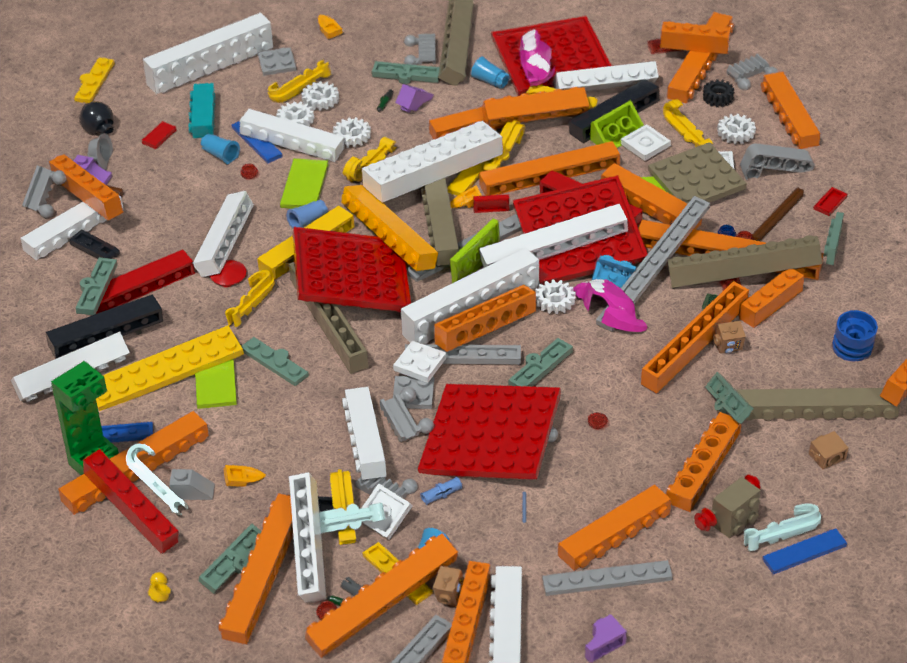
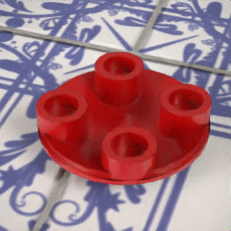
(231, 274)

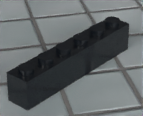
(641, 94)
(122, 319)

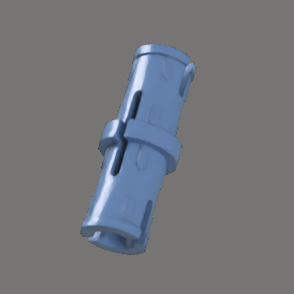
(441, 490)

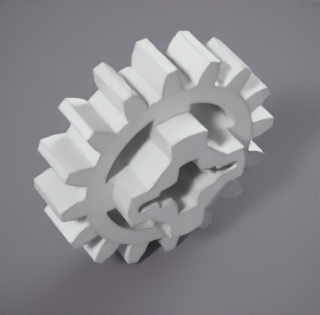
(320, 95)
(296, 113)
(736, 129)
(353, 131)
(555, 296)

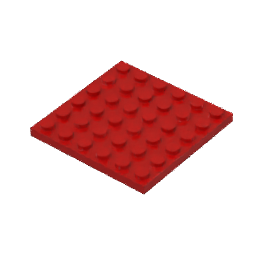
(571, 44)
(571, 202)
(349, 270)
(490, 431)

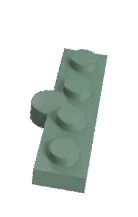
(405, 72)
(833, 238)
(96, 286)
(276, 361)
(539, 365)
(728, 398)
(230, 561)

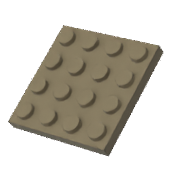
(697, 173)

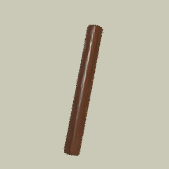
(778, 214)

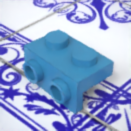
(613, 270)

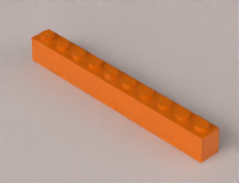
(705, 242)

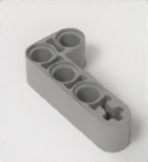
(774, 157)

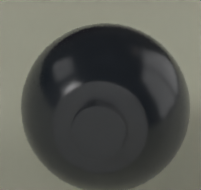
(96, 118)

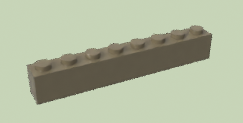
(456, 41)
(439, 220)
(745, 261)
(337, 331)
(818, 403)

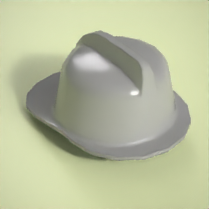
(101, 150)

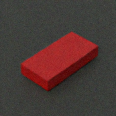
(159, 135)
(830, 201)
(491, 203)

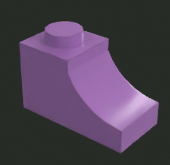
(412, 97)
(89, 165)
(607, 637)

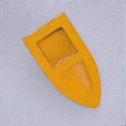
(329, 26)
(465, 198)
(241, 475)

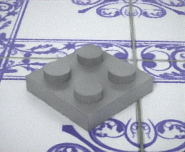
(276, 61)
(423, 390)

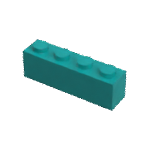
(202, 110)

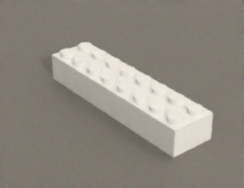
(208, 53)
(432, 161)
(481, 286)

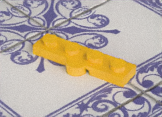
(93, 80)

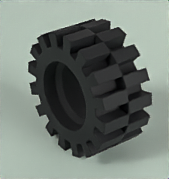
(712, 88)

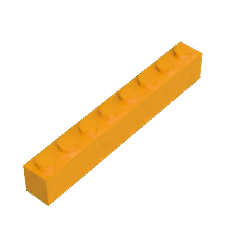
(389, 228)

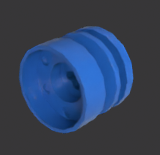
(854, 335)

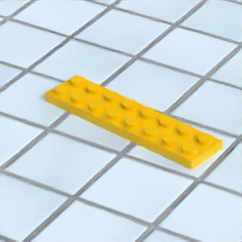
(169, 367)

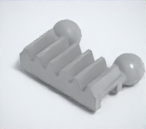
(426, 48)
(748, 69)
(39, 190)
(400, 418)
(408, 486)

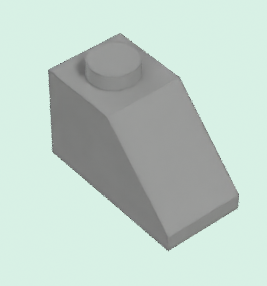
(191, 485)

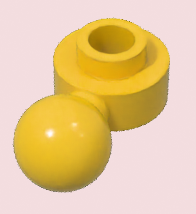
(158, 589)

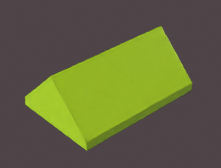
(616, 125)

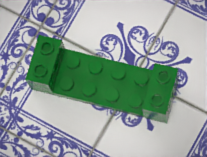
(79, 415)

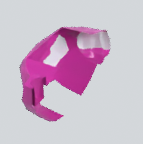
(535, 58)
(621, 307)

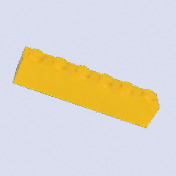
(280, 256)

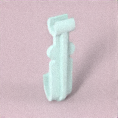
(151, 479)
(340, 518)
(806, 519)

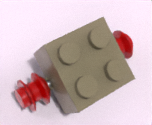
(732, 508)

